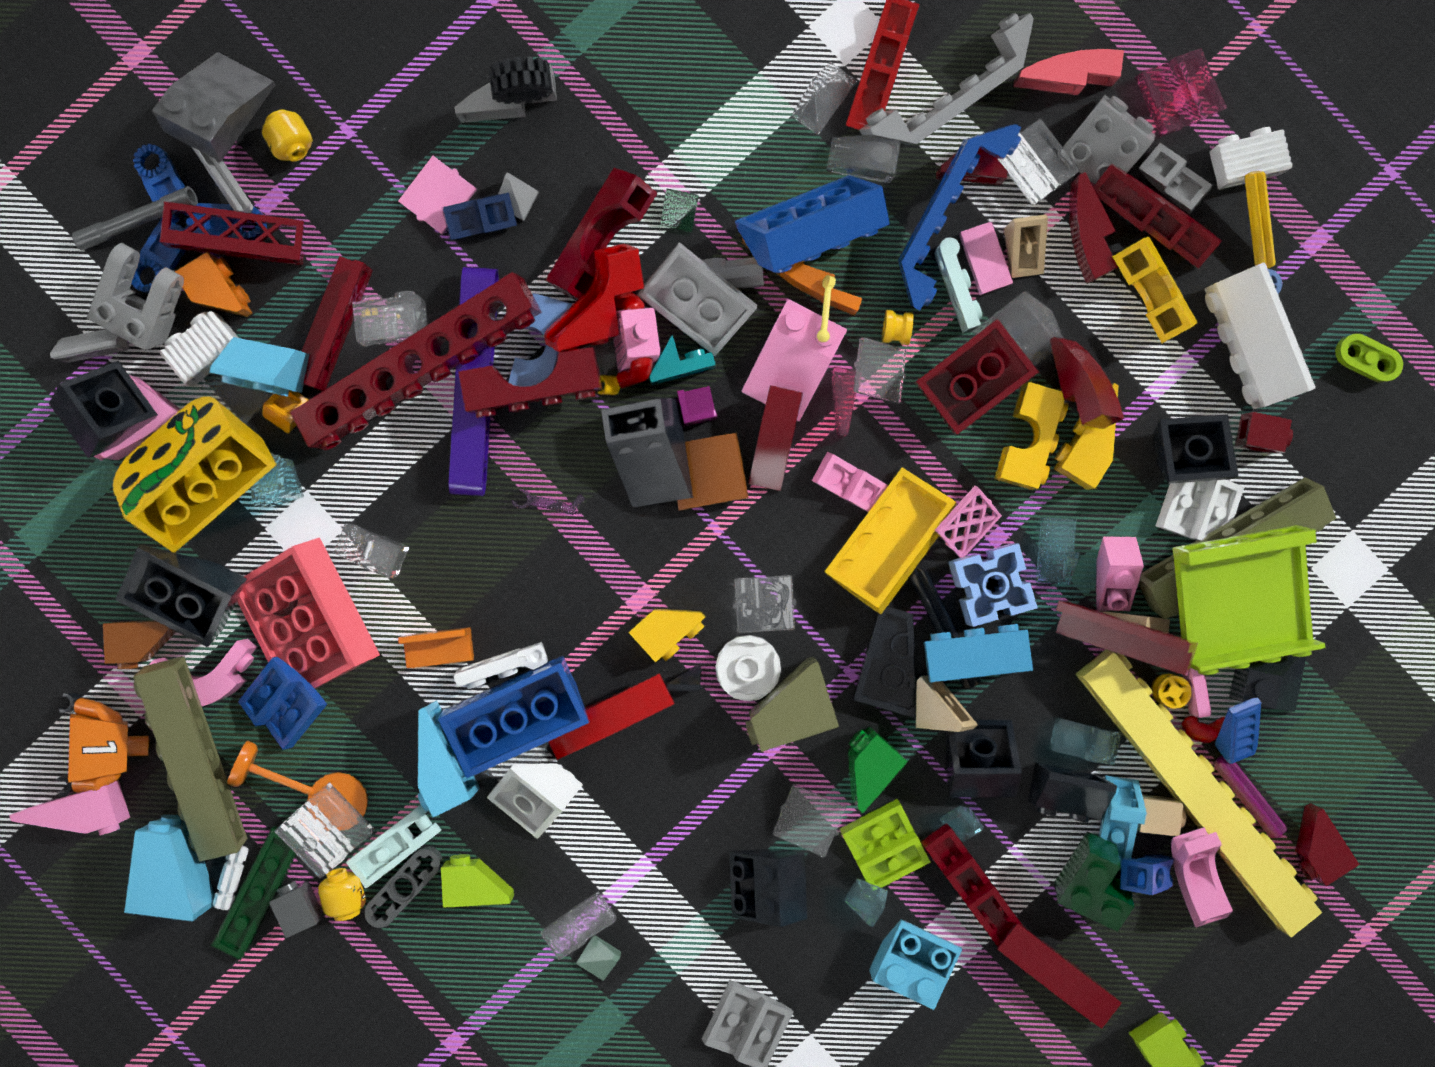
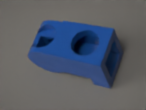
(1146, 874)

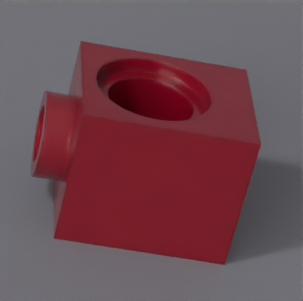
(1264, 433)

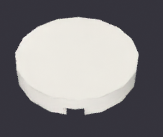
(748, 668)

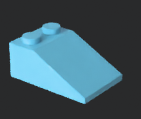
(439, 772)

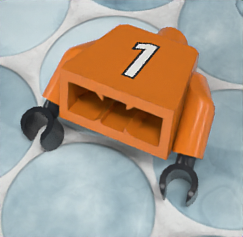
(97, 745)

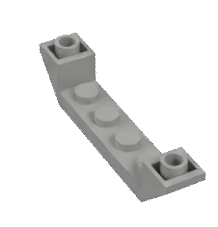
(1012, 43)

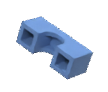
(532, 372)

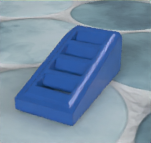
(1240, 731)

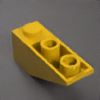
(1087, 454)

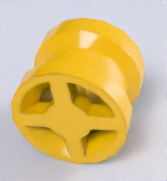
(897, 327)
(1176, 695)

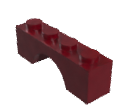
(619, 203)
(487, 390)

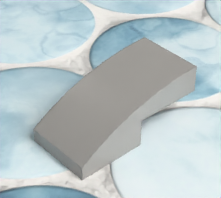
(1173, 179)

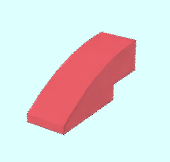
(1072, 70)

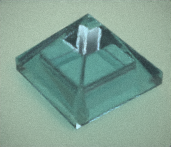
(963, 822)

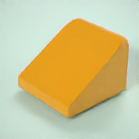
(278, 409)

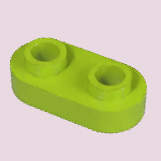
(1367, 356)

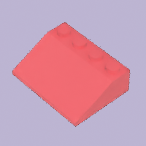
(324, 631)

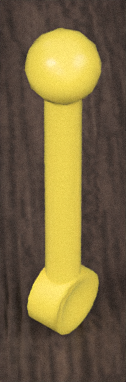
(828, 283)

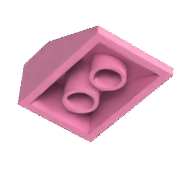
(794, 355)

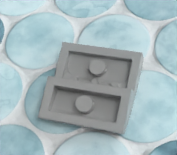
(747, 1025)

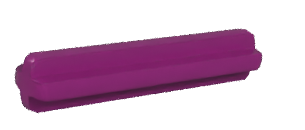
(1250, 797)

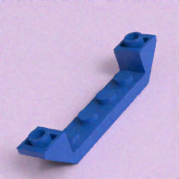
(996, 143)

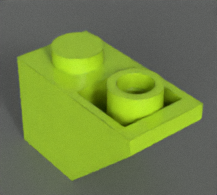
(1163, 1043)

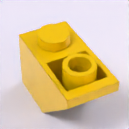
(664, 629)

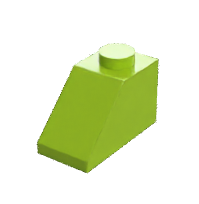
(472, 883)

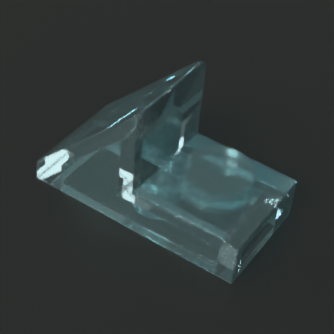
(1056, 551)
(1085, 741)

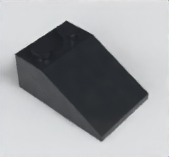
(181, 592)

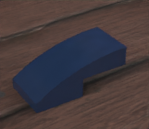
(479, 216)

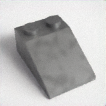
(212, 104)

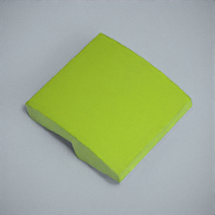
(885, 845)

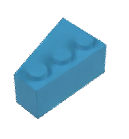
(978, 654)

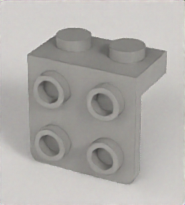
(1109, 138)

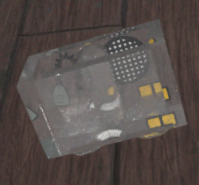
(388, 319)

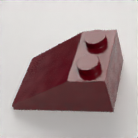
(976, 377)

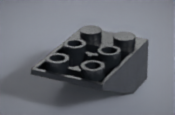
(649, 450)

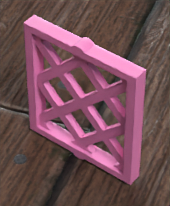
(955, 516)

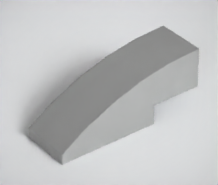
(481, 106)

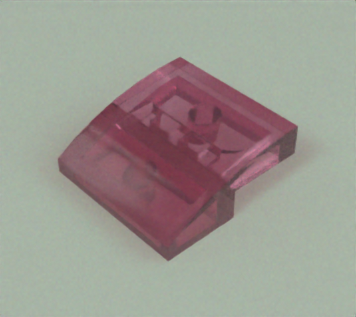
(1180, 92)

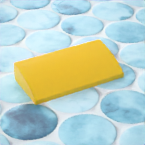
(890, 540)

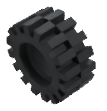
(520, 80)

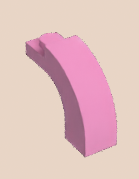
(224, 678)
(1198, 876)

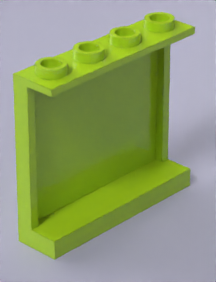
(1246, 598)

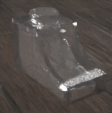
(371, 550)

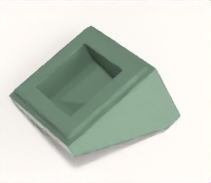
(599, 957)

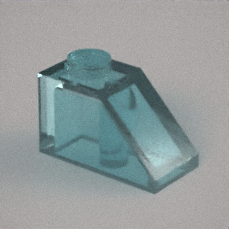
(278, 485)

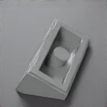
(88, 346)

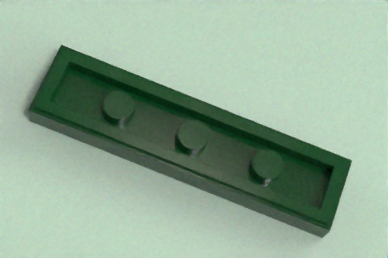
(254, 897)

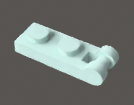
(957, 285)
(392, 847)

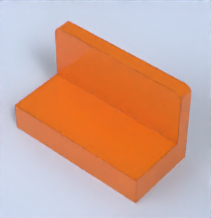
(437, 647)

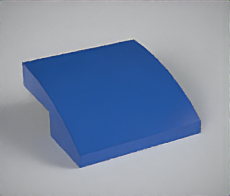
(282, 702)

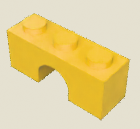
(1149, 275)
(1042, 410)

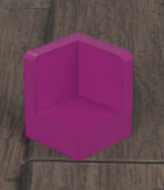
(697, 405)

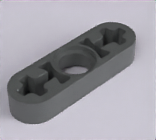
(380, 898)

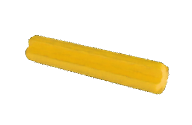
(1260, 218)

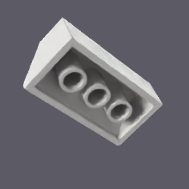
(1258, 337)

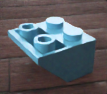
(261, 366)
(914, 963)

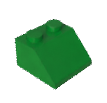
(871, 766)

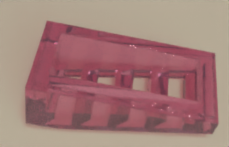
(843, 398)

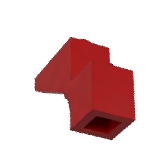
(594, 314)

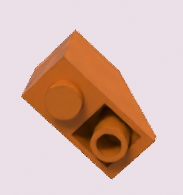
(210, 285)

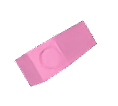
(80, 811)

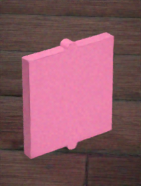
(433, 189)

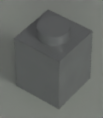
(296, 908)

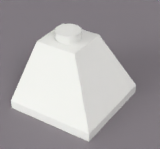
(535, 794)

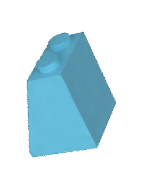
(166, 873)

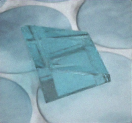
(867, 901)

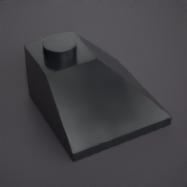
(1272, 683)

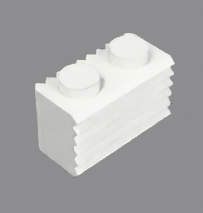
(1260, 152)
(196, 349)

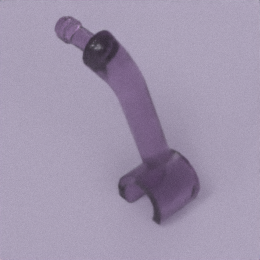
(549, 503)

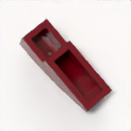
(1089, 229)
(1086, 384)
(775, 437)

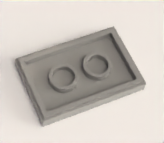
(697, 299)

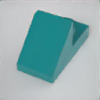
(671, 368)

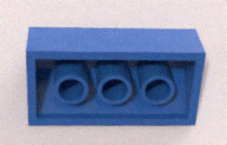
(814, 223)
(514, 717)

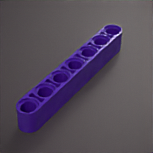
(470, 433)

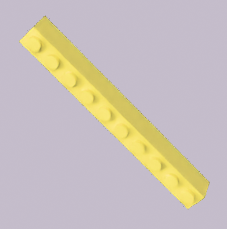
(1204, 798)

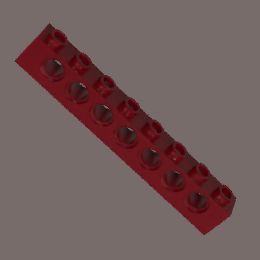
(315, 415)

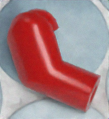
(1201, 731)

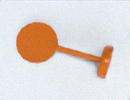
(345, 783)

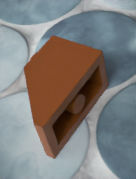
(133, 642)

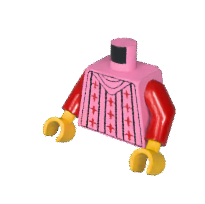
(635, 347)

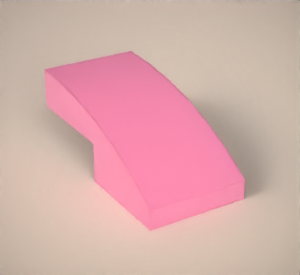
(849, 482)

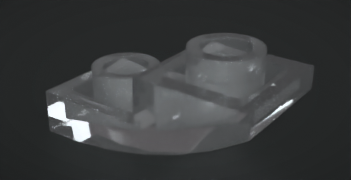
(578, 925)

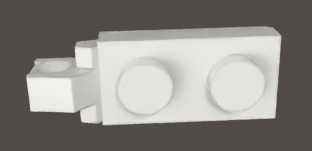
(503, 665)

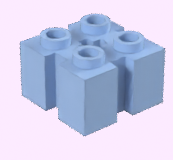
(1011, 593)

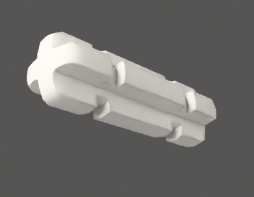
(230, 879)

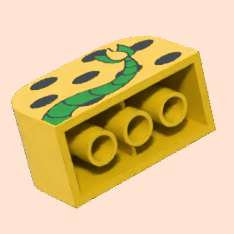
(189, 472)

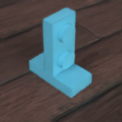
(1123, 815)

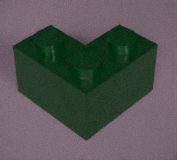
(1090, 883)

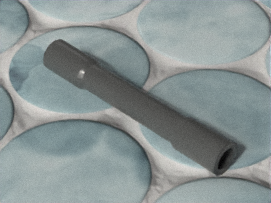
(103, 231)

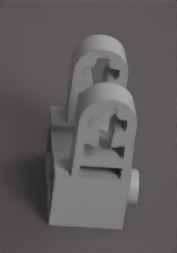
(126, 314)

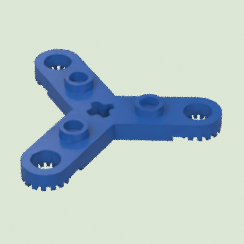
(160, 183)

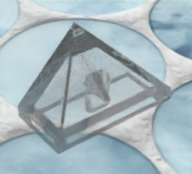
(823, 97)

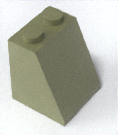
(793, 709)

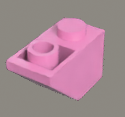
(1117, 573)

